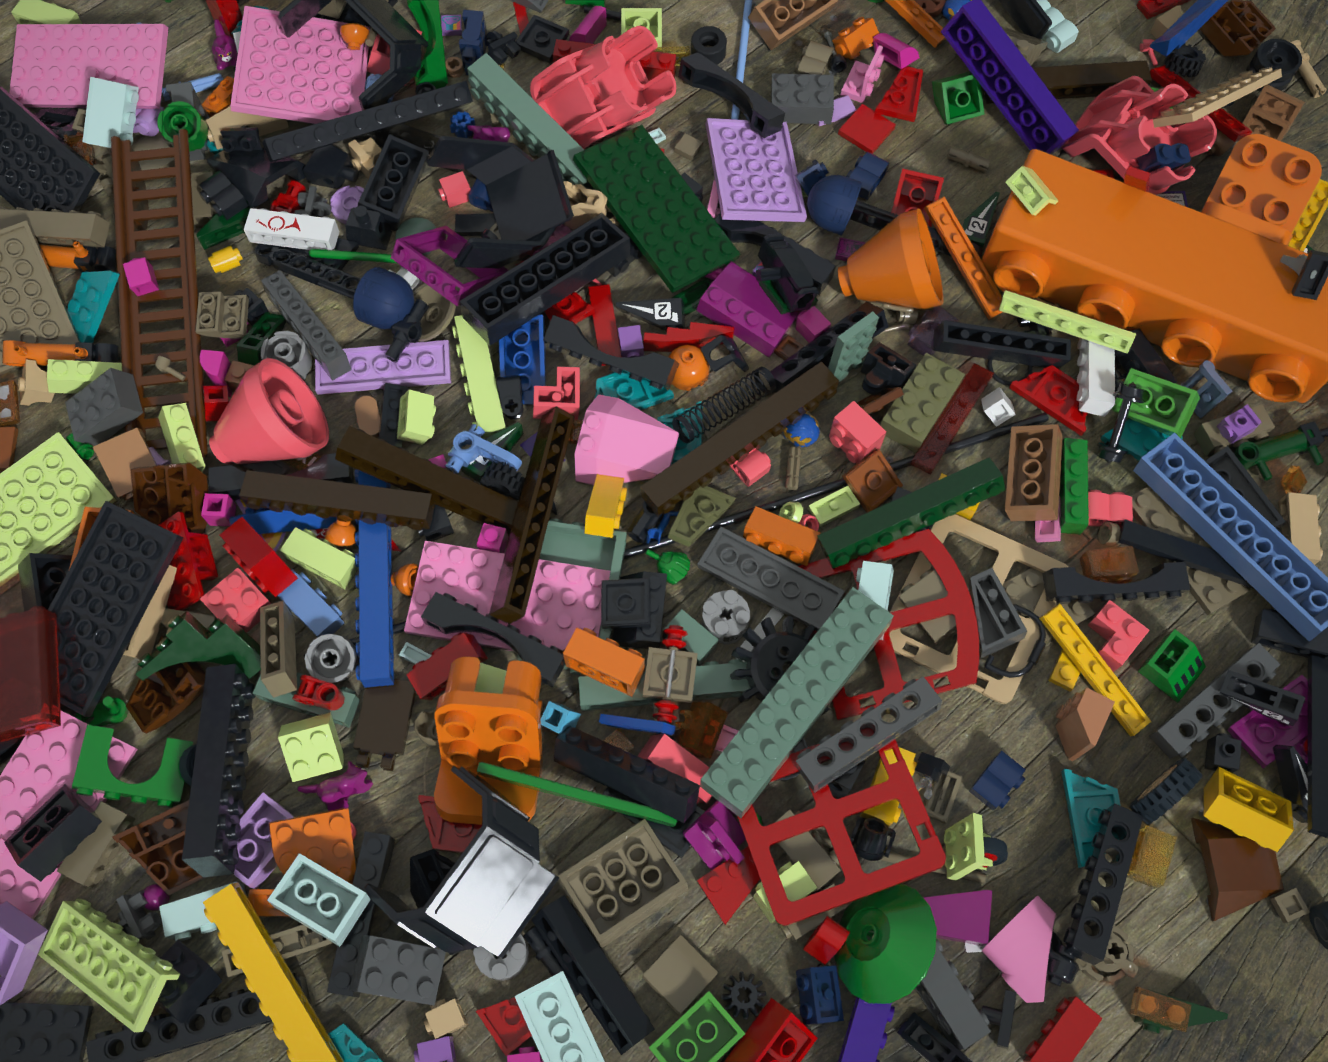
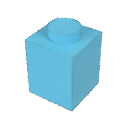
(559, 717)

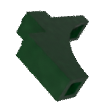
(191, 641)

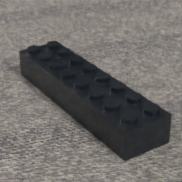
(545, 278)
(219, 772)

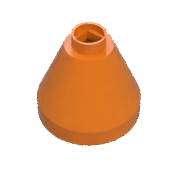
(896, 266)

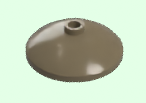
(437, 315)

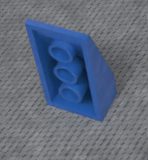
(525, 355)

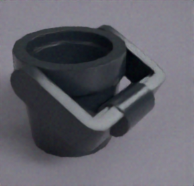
(872, 839)

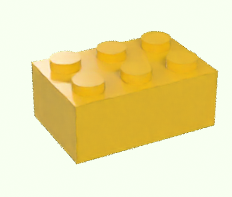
(1248, 809)

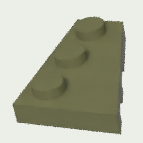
(699, 514)

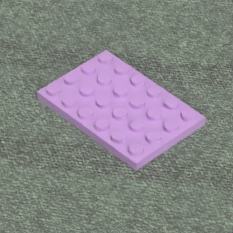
(754, 173)

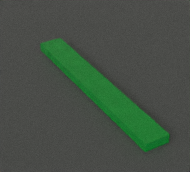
(574, 793)

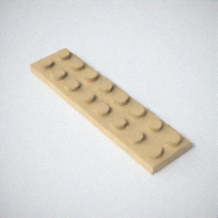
(1217, 97)

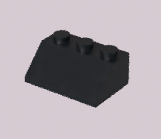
(41, 578)
(646, 636)
(52, 833)

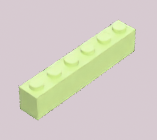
(480, 378)

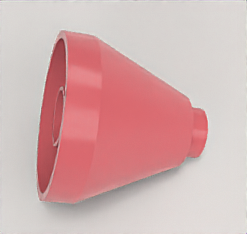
(270, 418)

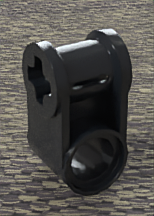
(510, 392)

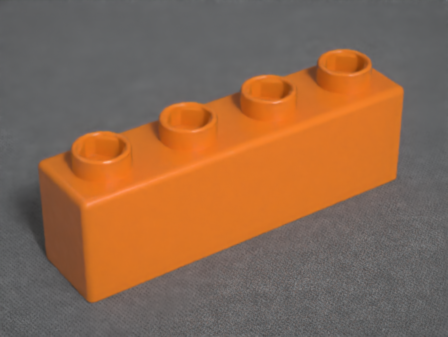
(1168, 270)

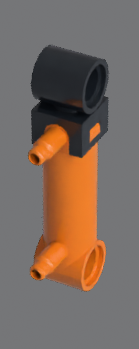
(80, 257)
(17, 352)

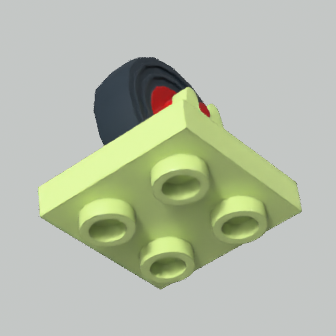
(971, 848)

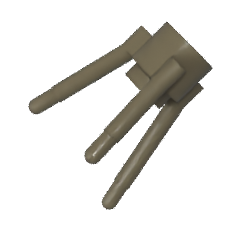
(904, 315)

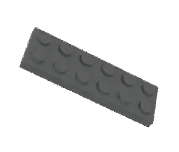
(770, 579)

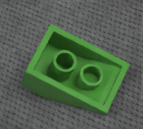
(1165, 405)

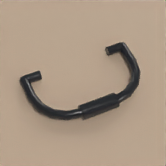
(1035, 654)

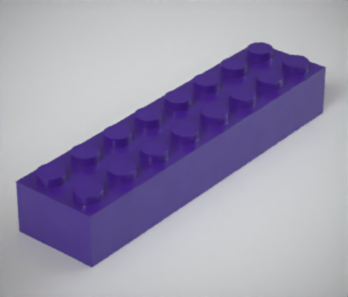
(1008, 78)

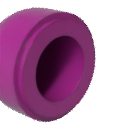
(155, 897)

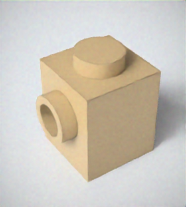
(445, 1018)

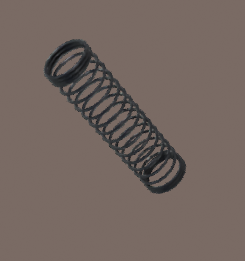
(759, 385)

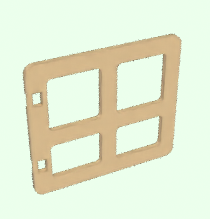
(1008, 553)

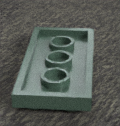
(853, 346)

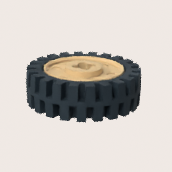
(1166, 790)

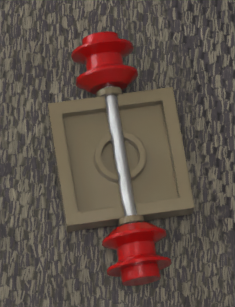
(670, 674)

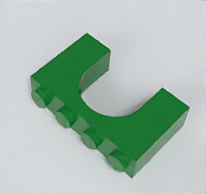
(95, 776)

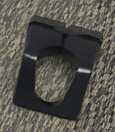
(735, 354)

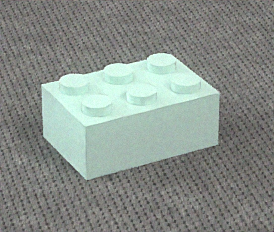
(319, 899)

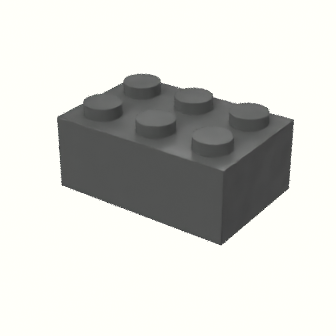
(804, 97)
(103, 407)
(397, 970)

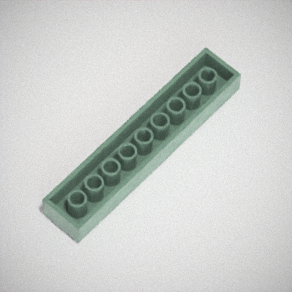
(796, 702)

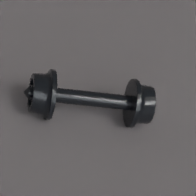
(1129, 394)

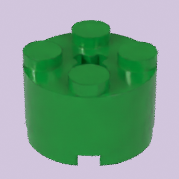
(183, 116)

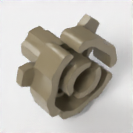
(1119, 961)

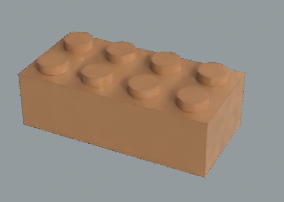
(782, 19)
(1034, 473)

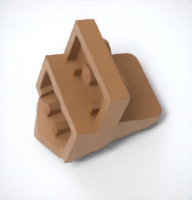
(1273, 113)

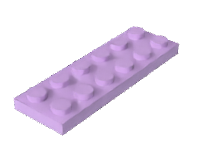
(418, 366)

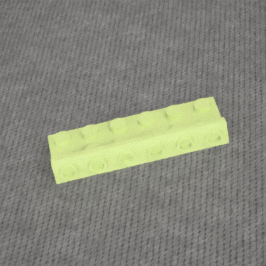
(106, 962)

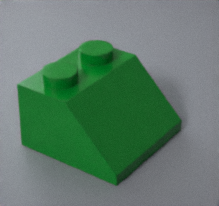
(958, 97)

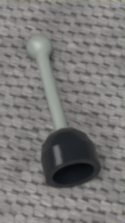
(837, 61)

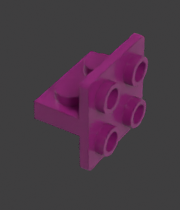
(716, 836)

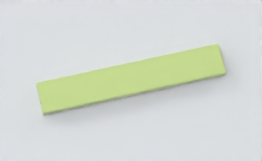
(1067, 321)

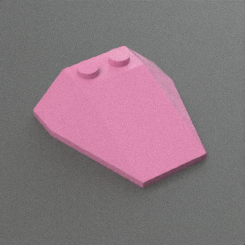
(622, 443)

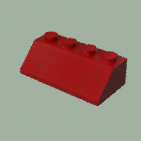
(774, 1037)

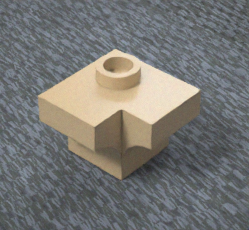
(364, 155)
(33, 384)

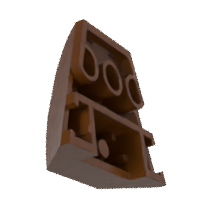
(1237, 28)
(168, 490)
(165, 694)
(159, 848)
(1235, 868)

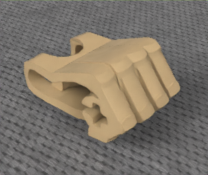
(585, 205)

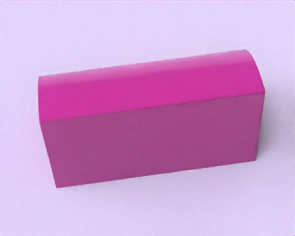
(590, 26)
(895, 51)
(216, 366)

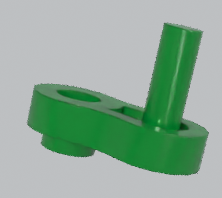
(109, 712)

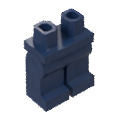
(473, 37)

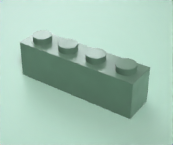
(342, 716)

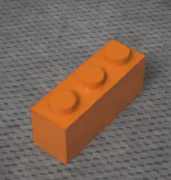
(781, 536)

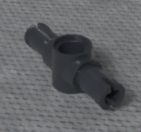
(406, 331)

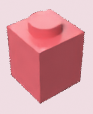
(454, 189)

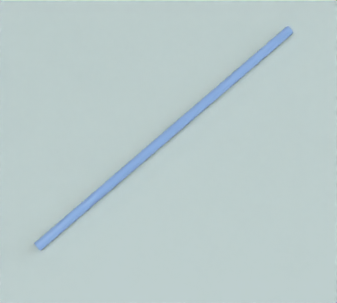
(742, 51)

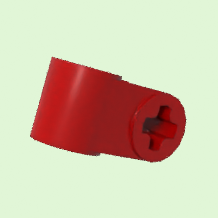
(314, 693)

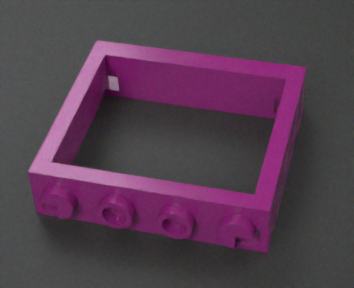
(409, 255)

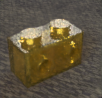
(1151, 857)

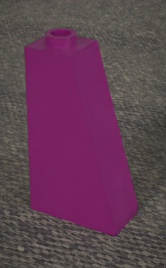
(962, 916)

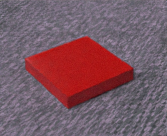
(866, 129)

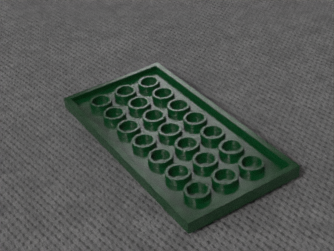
(656, 208)

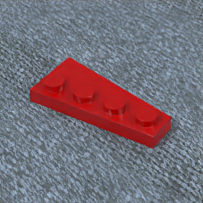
(570, 308)

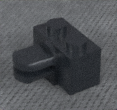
(885, 369)

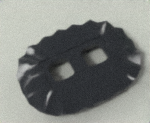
(60, 117)

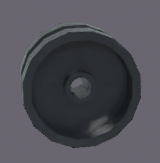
(1278, 55)

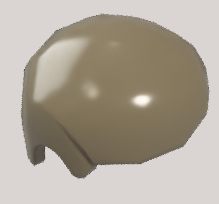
(426, 728)

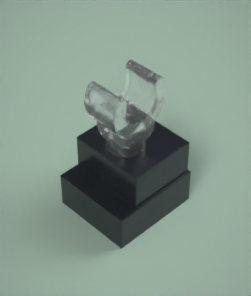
(930, 769)

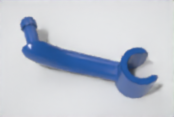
(656, 533)

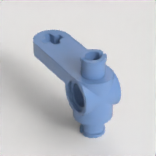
(479, 446)

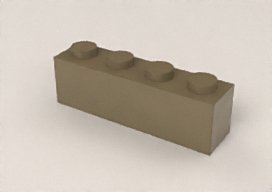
(278, 649)

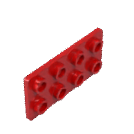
(193, 564)

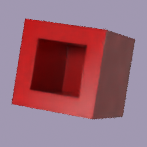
(215, 401)

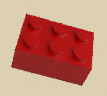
(257, 557)

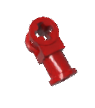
(288, 201)

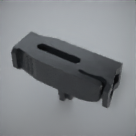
(786, 272)

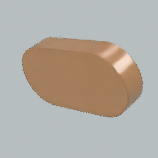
(368, 415)

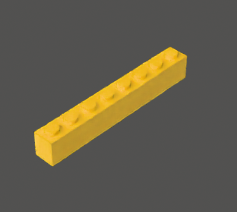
(269, 977)

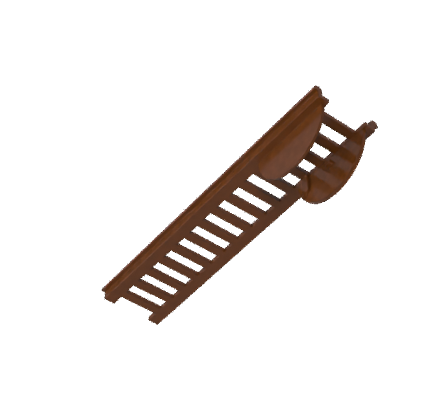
(131, 222)

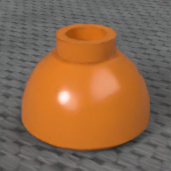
(354, 35)
(341, 533)
(405, 578)

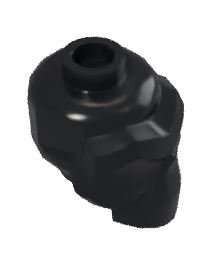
(1060, 964)

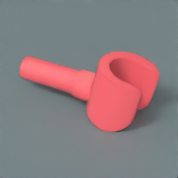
(1145, 47)

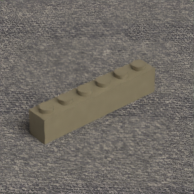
(59, 226)

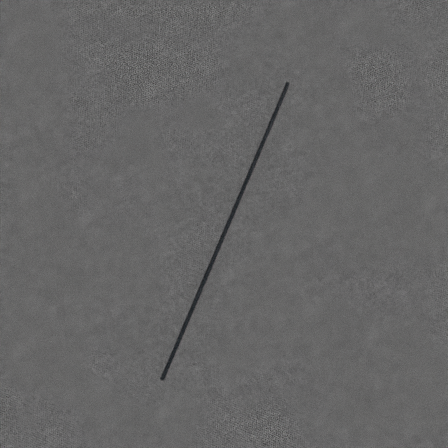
(808, 494)

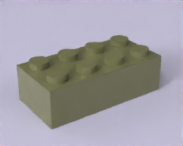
(923, 402)

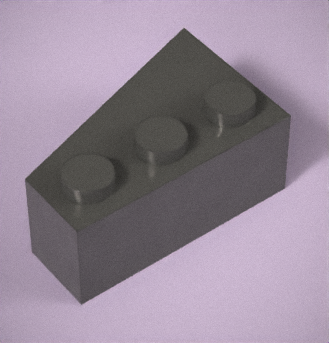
(186, 93)
(995, 614)

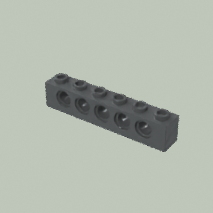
(306, 325)
(1169, 738)
(820, 775)

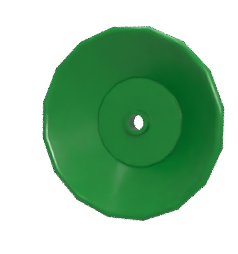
(900, 950)

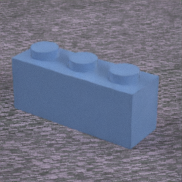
(311, 607)

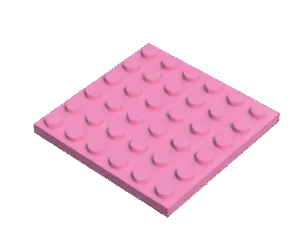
(300, 76)

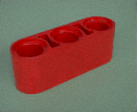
(826, 940)

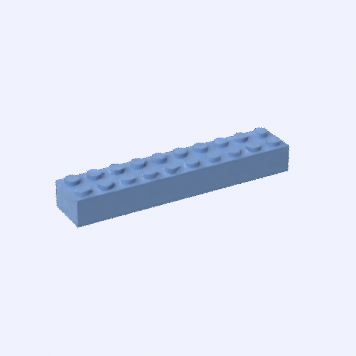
(1238, 534)

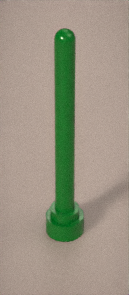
(350, 255)

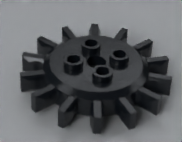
(767, 656)

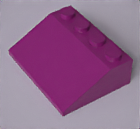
(741, 303)

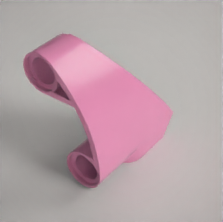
(1024, 949)

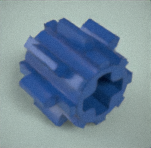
(459, 124)

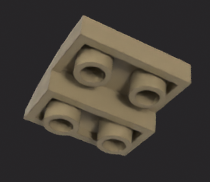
(222, 315)
(679, 974)

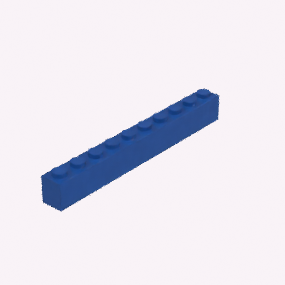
(374, 598)

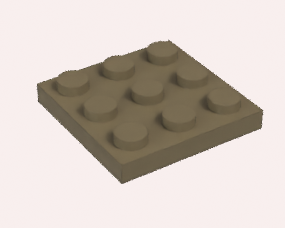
(1027, 589)

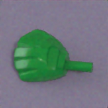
(672, 563)

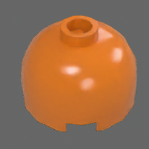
(692, 367)

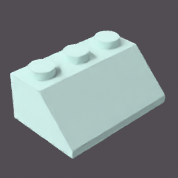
(109, 112)

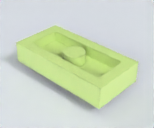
(834, 506)

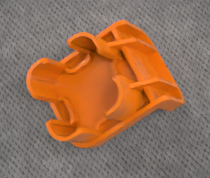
(1264, 187)
(488, 730)

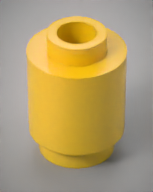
(225, 259)

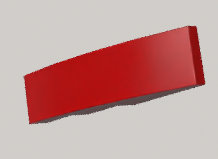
(697, 335)

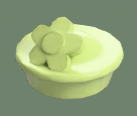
(792, 511)

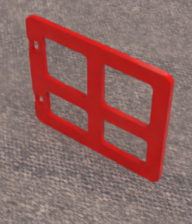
(830, 815)

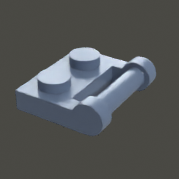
(1211, 392)

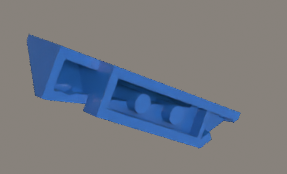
(1186, 26)
(268, 521)

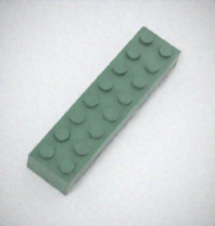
(524, 117)

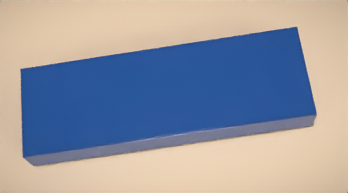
(637, 724)

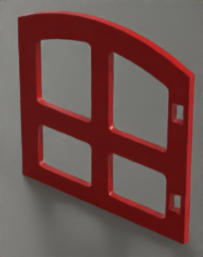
(956, 603)

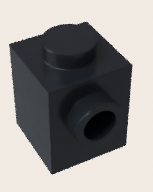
(1223, 752)

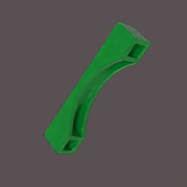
(433, 61)

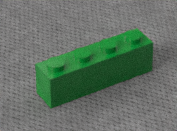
(1074, 486)

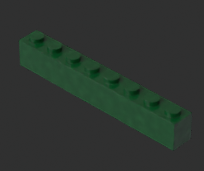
(911, 512)

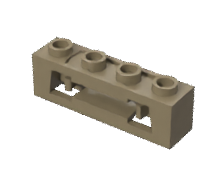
(288, 942)

